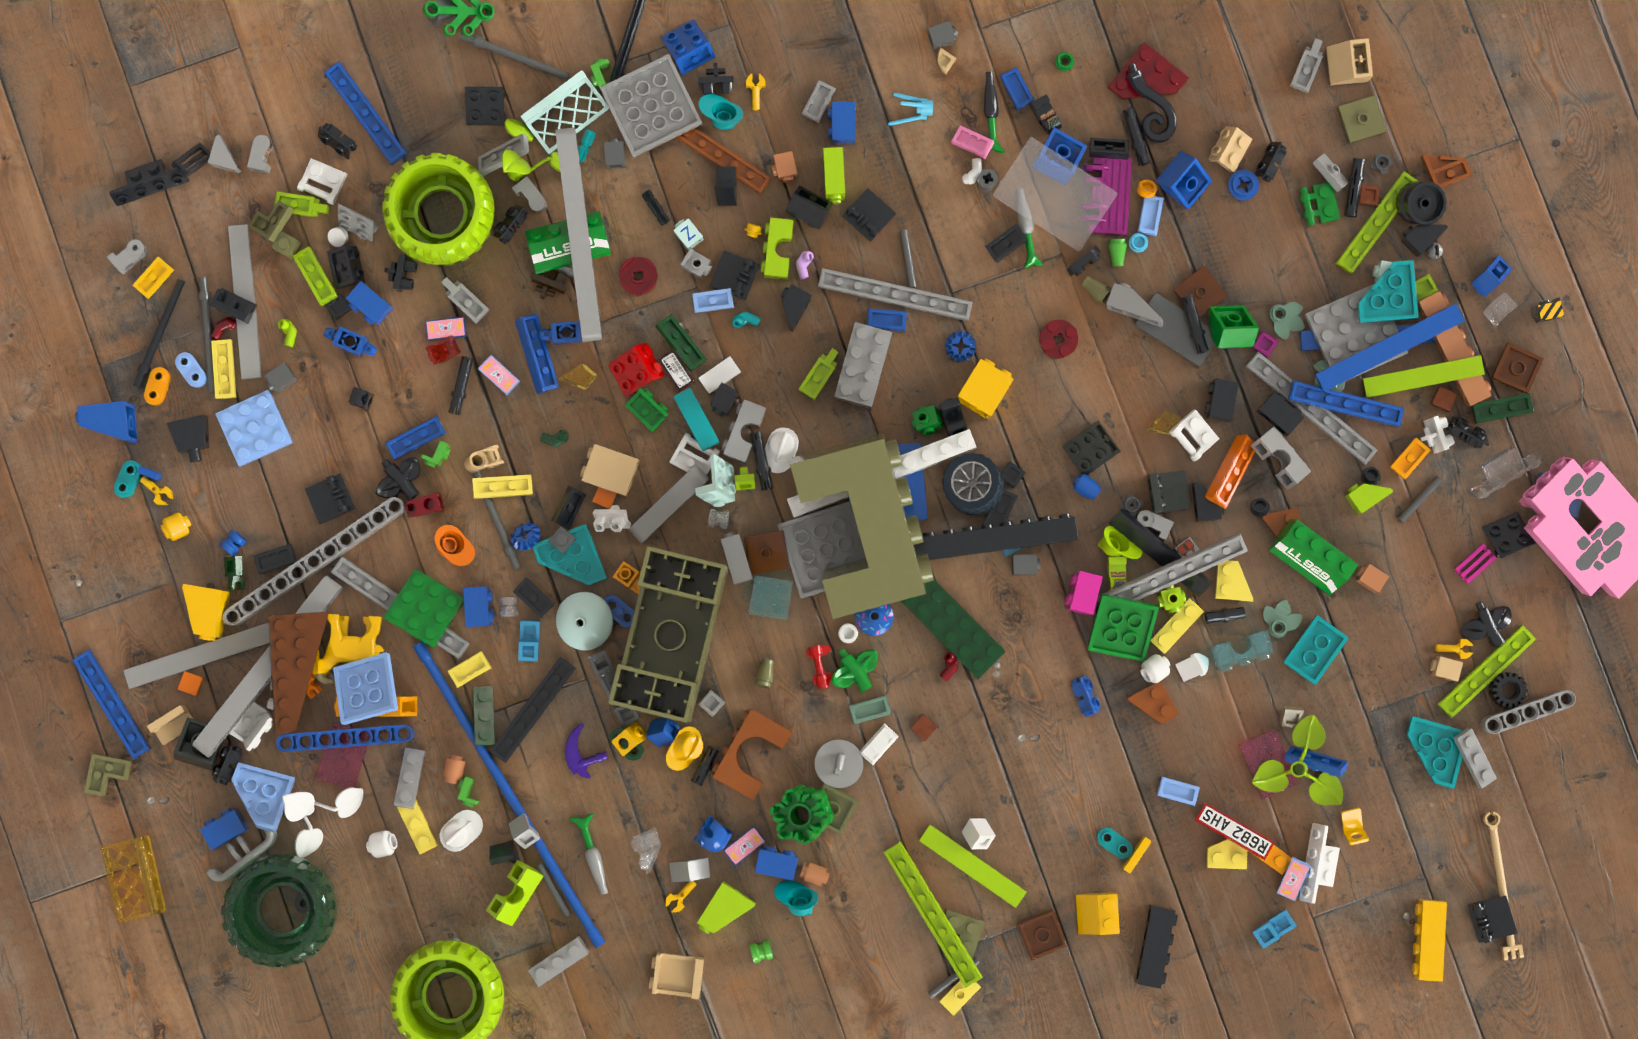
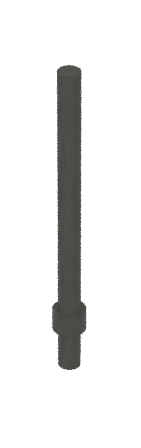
(480, 42)
(204, 297)
(509, 549)

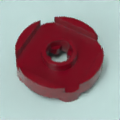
(638, 265)
(1049, 344)

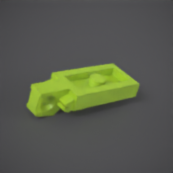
(302, 204)
(819, 375)

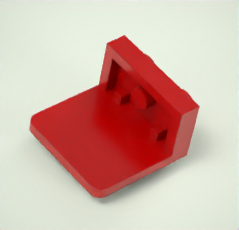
(635, 369)

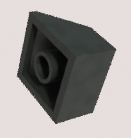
(187, 753)

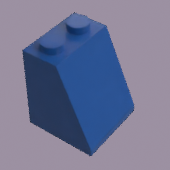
(111, 419)

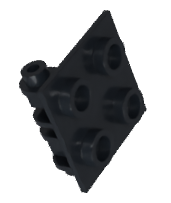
(484, 105)
(869, 214)
(502, 228)
(735, 273)
(1477, 434)
(330, 498)
(1508, 535)
(1492, 919)

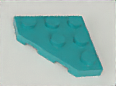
(1391, 296)
(578, 562)
(1436, 749)

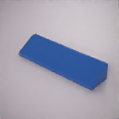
(536, 354)
(916, 486)

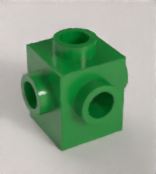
(927, 420)

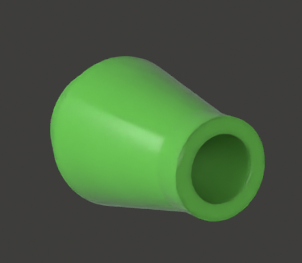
(1117, 251)

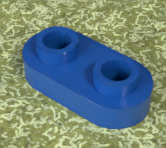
(620, 610)

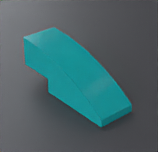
(696, 419)

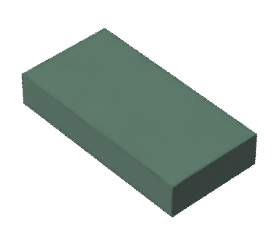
(869, 709)

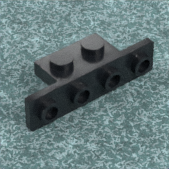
(146, 181)

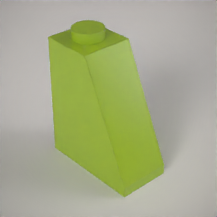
(724, 908)

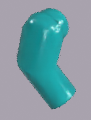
(745, 318)

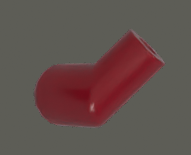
(220, 326)
(951, 666)

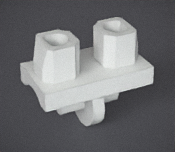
(1435, 435)
(611, 518)

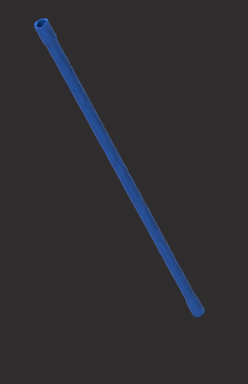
(425, 657)

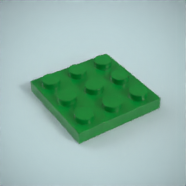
(424, 608)
(1122, 627)

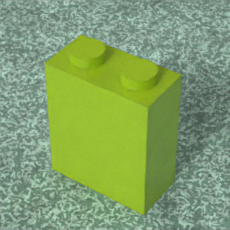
(834, 174)

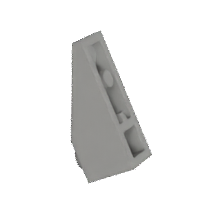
(1129, 303)

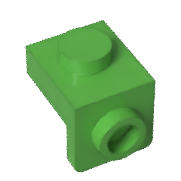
(597, 77)
(441, 453)
(465, 788)

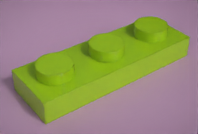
(315, 276)

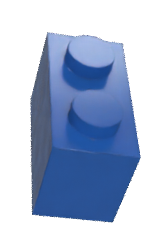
(842, 122)
(369, 303)
(477, 606)
(224, 829)
(776, 863)

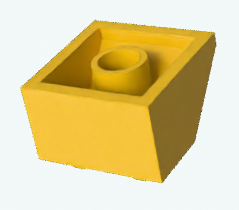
(1097, 913)

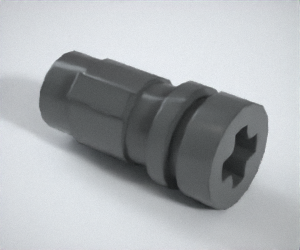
(989, 175)

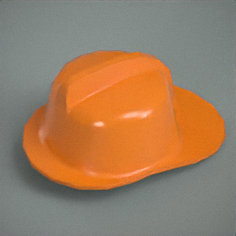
(454, 545)

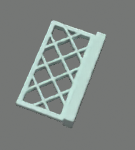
(556, 97)

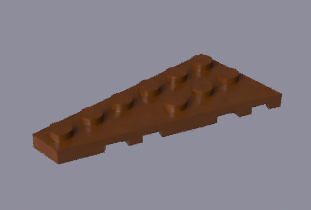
(293, 655)

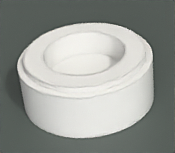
(338, 236)
(848, 633)

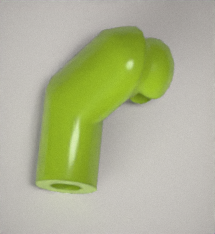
(289, 330)

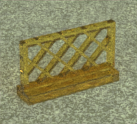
(149, 875)

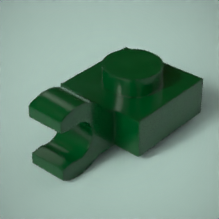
(233, 569)

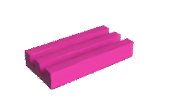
(1463, 574)

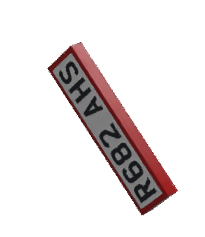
(1235, 831)

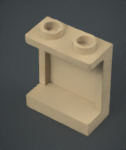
(609, 470)
(677, 975)

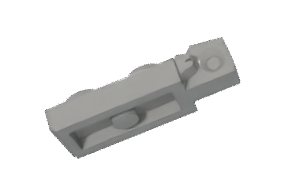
(1307, 67)
(465, 300)

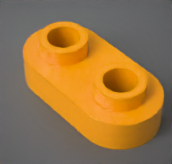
(158, 386)

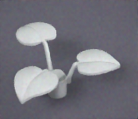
(301, 804)

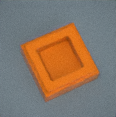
(604, 497)
(190, 683)

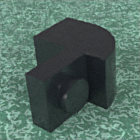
(952, 416)

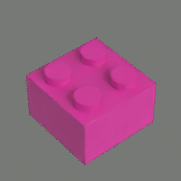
(1083, 593)

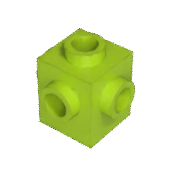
(1164, 599)

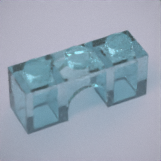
(1258, 647)

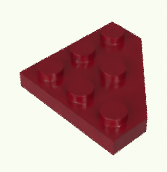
(1156, 70)

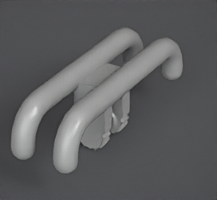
(251, 855)

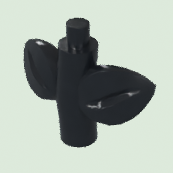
(399, 479)
(1488, 624)

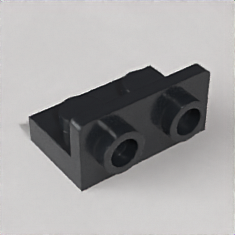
(346, 266)

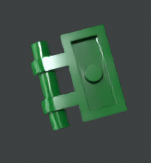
(1325, 204)

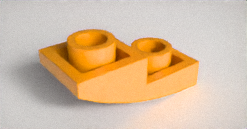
(628, 576)

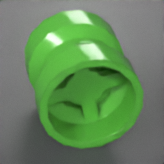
(761, 951)

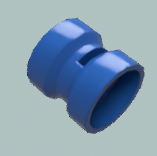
(233, 542)

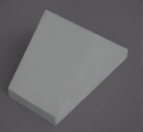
(222, 157)
(689, 870)

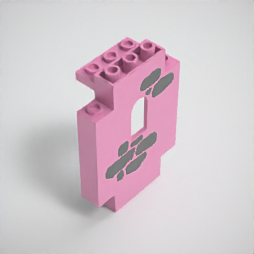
(1591, 560)

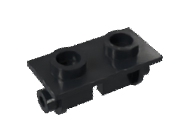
(330, 136)
(1273, 153)
(222, 770)

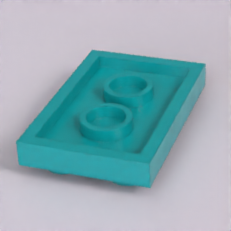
(1315, 650)

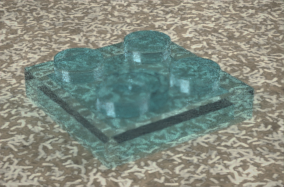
(770, 597)

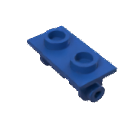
(1084, 688)

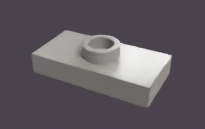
(818, 101)
(1330, 172)

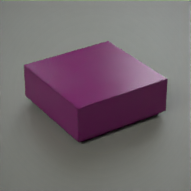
(1264, 344)

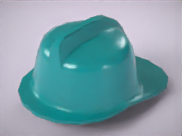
(720, 111)
(796, 896)

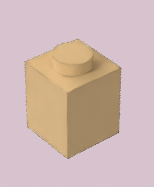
(1446, 668)

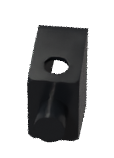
(190, 436)

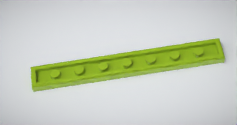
(933, 914)

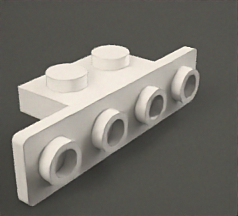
(1322, 861)

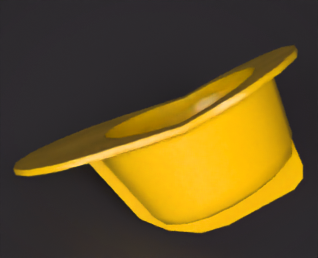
(684, 748)

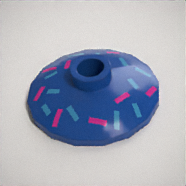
(878, 626)

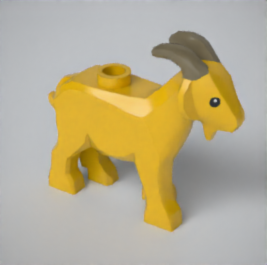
(347, 648)

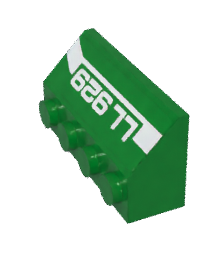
(551, 244)
(1312, 556)

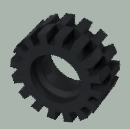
(1520, 690)

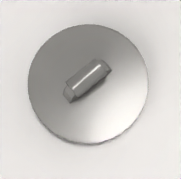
(838, 764)

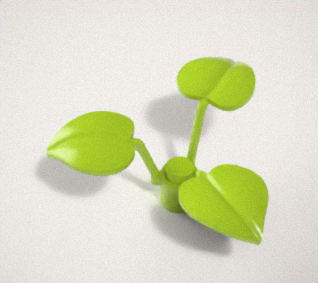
(511, 161)
(1272, 778)

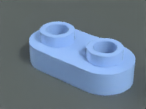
(191, 369)

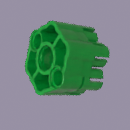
(791, 824)

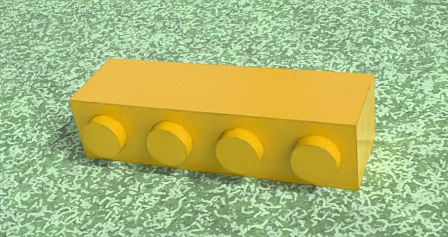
(1430, 940)

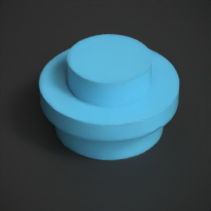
(1138, 242)

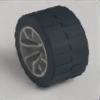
(973, 484)

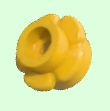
(753, 230)

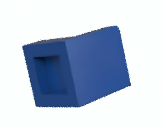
(662, 731)

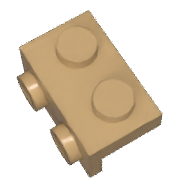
(1230, 148)

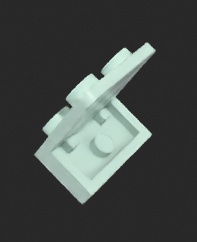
(722, 487)

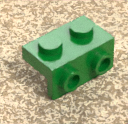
(647, 410)

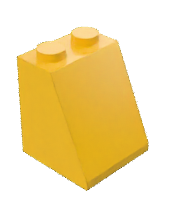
(985, 388)
(206, 610)

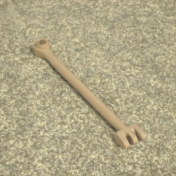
(1493, 826)

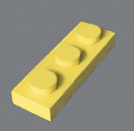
(223, 369)
(502, 486)
(1176, 626)
(418, 828)

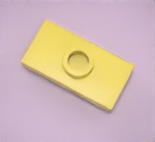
(469, 669)
(958, 996)

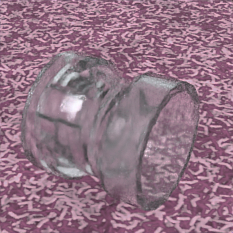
(718, 519)
(508, 606)

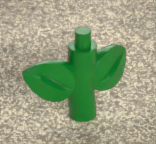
(855, 670)

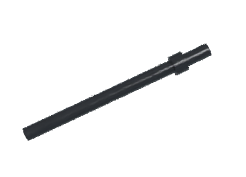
(144, 367)

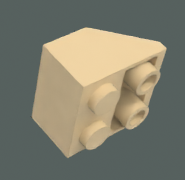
(1349, 62)

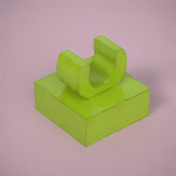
(744, 480)

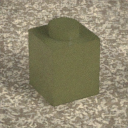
(286, 245)

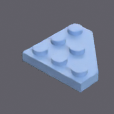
(262, 794)

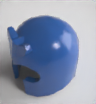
(713, 835)

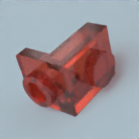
(443, 350)

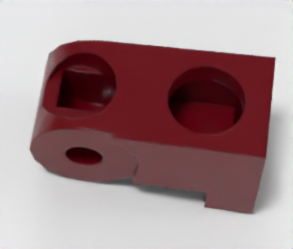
(424, 505)

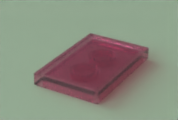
(1263, 749)
(342, 764)

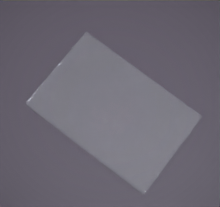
(1054, 193)

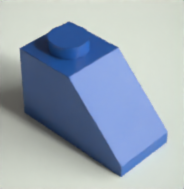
(1491, 276)

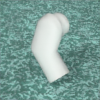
(972, 175)

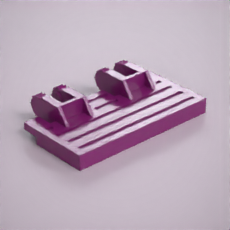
(1117, 176)

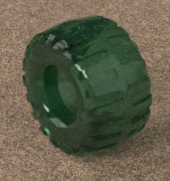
(244, 911)

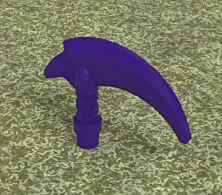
(573, 757)

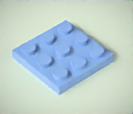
(254, 428)
(365, 688)

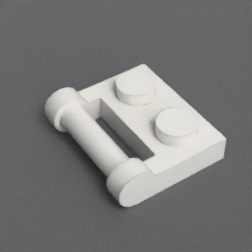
(324, 175)
(1198, 430)
(687, 460)

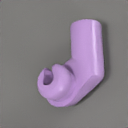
(802, 263)

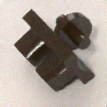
(557, 284)

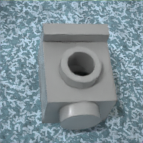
(690, 258)

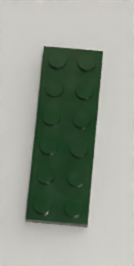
(955, 629)

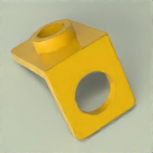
(633, 734)
(1353, 825)

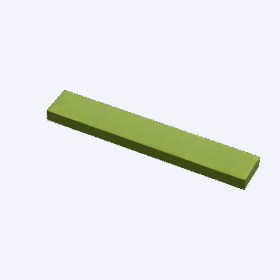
(1373, 227)
(1424, 376)
(1486, 671)
(972, 866)

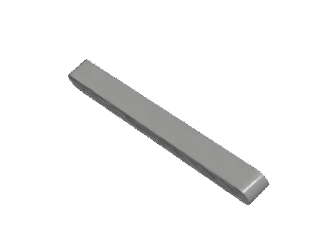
(578, 234)
(304, 563)
(257, 678)

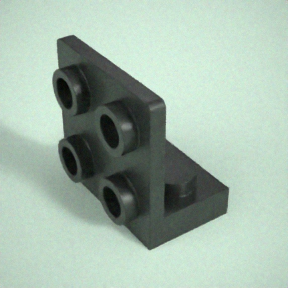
(1091, 448)
(1168, 492)

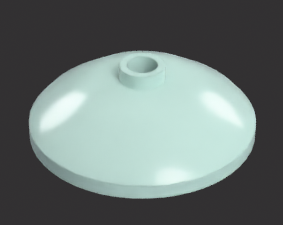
(596, 620)

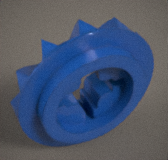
(1244, 176)
(953, 352)
(532, 536)

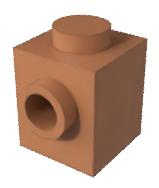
(784, 167)
(1371, 578)

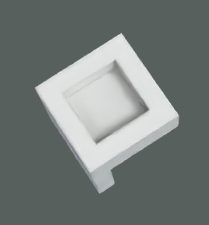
(978, 833)

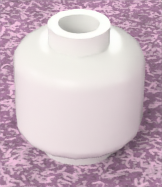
(1155, 668)
(381, 844)

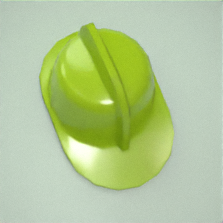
(1117, 545)

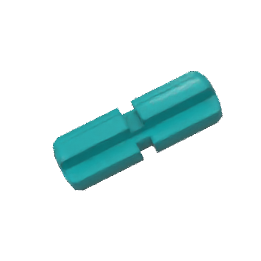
(586, 141)

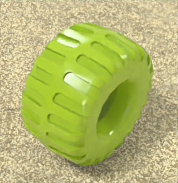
(418, 181)
(412, 980)

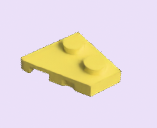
(1231, 582)
(1226, 855)

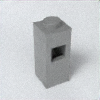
(736, 558)

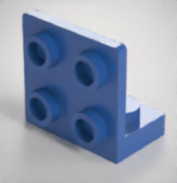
(688, 46)

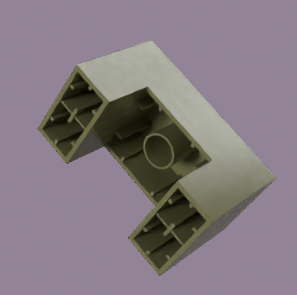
(878, 502)
(669, 634)

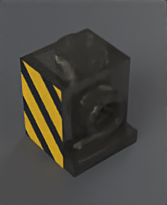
(1547, 311)

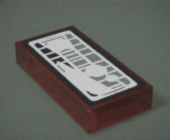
(676, 370)

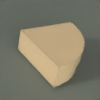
(945, 60)

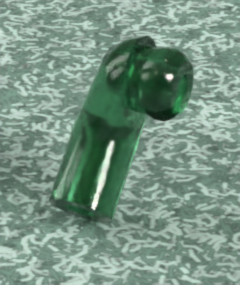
(556, 440)

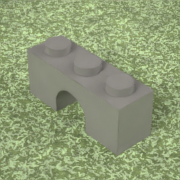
(748, 414)
(1292, 466)
(559, 961)

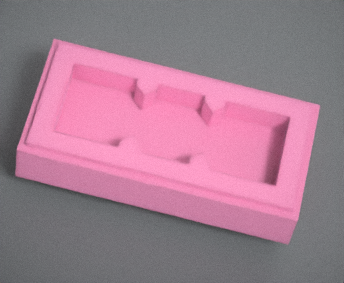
(972, 142)

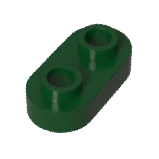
(624, 744)

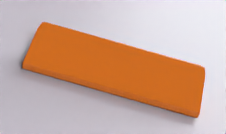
(1231, 471)

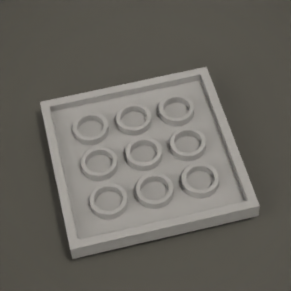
(651, 105)
(1342, 335)
(820, 543)

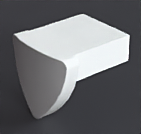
(1193, 666)

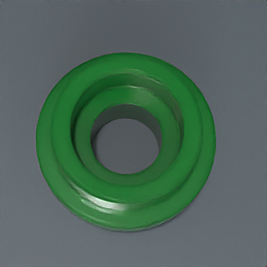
(1067, 56)

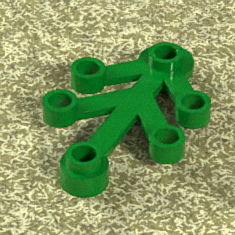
(462, 12)

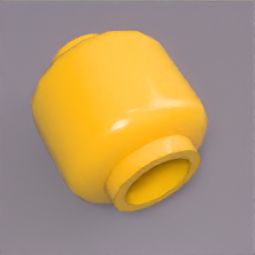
(175, 526)

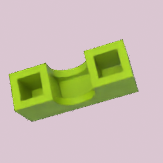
(778, 231)
(509, 907)

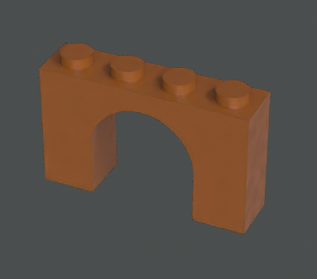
(729, 771)

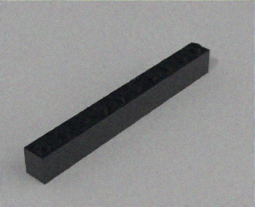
(998, 538)

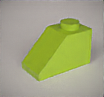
(1365, 496)

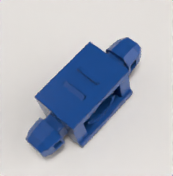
(546, 334)
(339, 336)

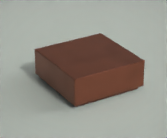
(1369, 195)
(1443, 399)
(923, 727)

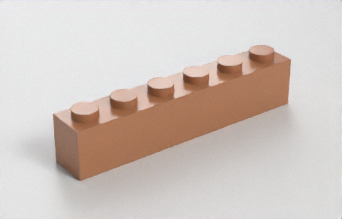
(1453, 347)

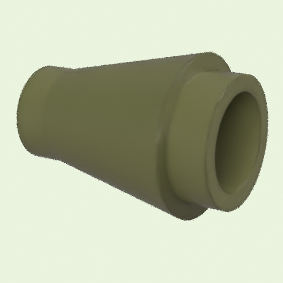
(1096, 289)
(764, 676)

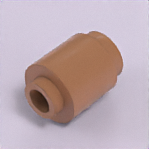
(453, 769)
(814, 874)

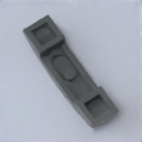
(606, 672)

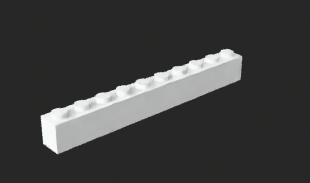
(911, 462)

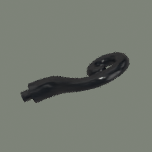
(1139, 85)

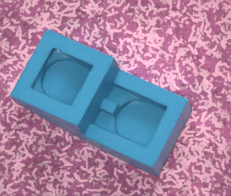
(529, 640)
(1274, 928)

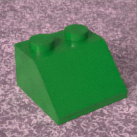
(1232, 326)

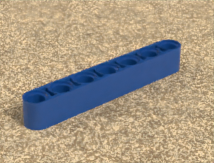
(335, 738)

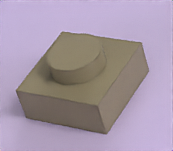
(1291, 716)

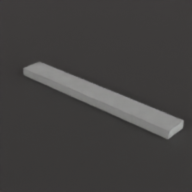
(244, 287)
(895, 294)
(1322, 418)
(1180, 569)
(385, 597)
(197, 656)

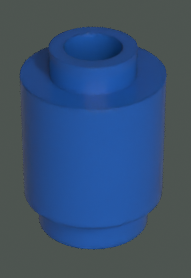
(1086, 486)

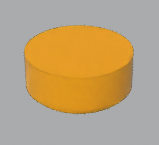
(1147, 188)

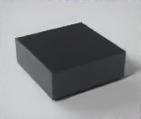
(338, 307)
(1012, 474)

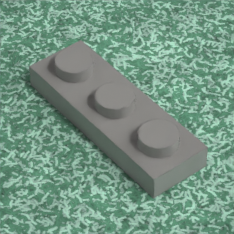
(493, 159)
(1475, 758)
(409, 778)

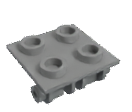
(356, 223)

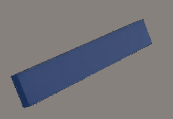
(365, 113)
(1346, 404)
(111, 704)

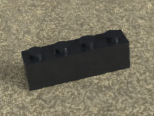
(1155, 946)

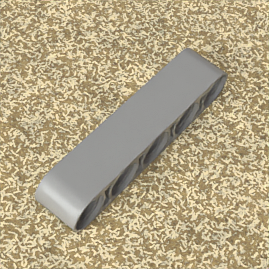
(668, 504)
(1536, 711)

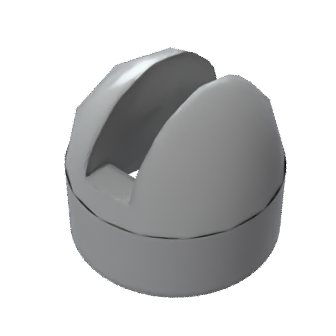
(1431, 251)

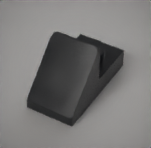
(726, 186)

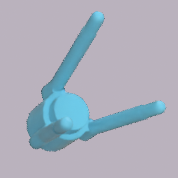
(923, 107)

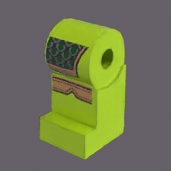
(1116, 571)

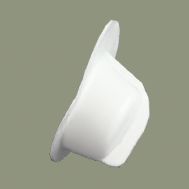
(780, 449)
(461, 830)

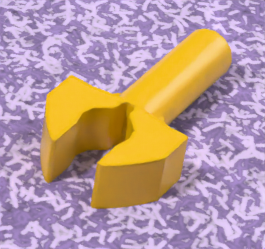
(755, 90)
(157, 491)
(1455, 648)
(680, 896)

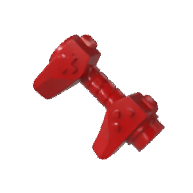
(822, 678)

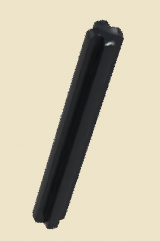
(628, 39)

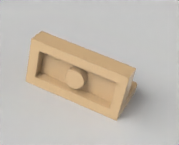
(170, 725)

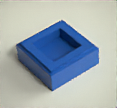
(149, 473)

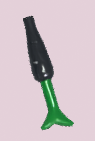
(991, 110)

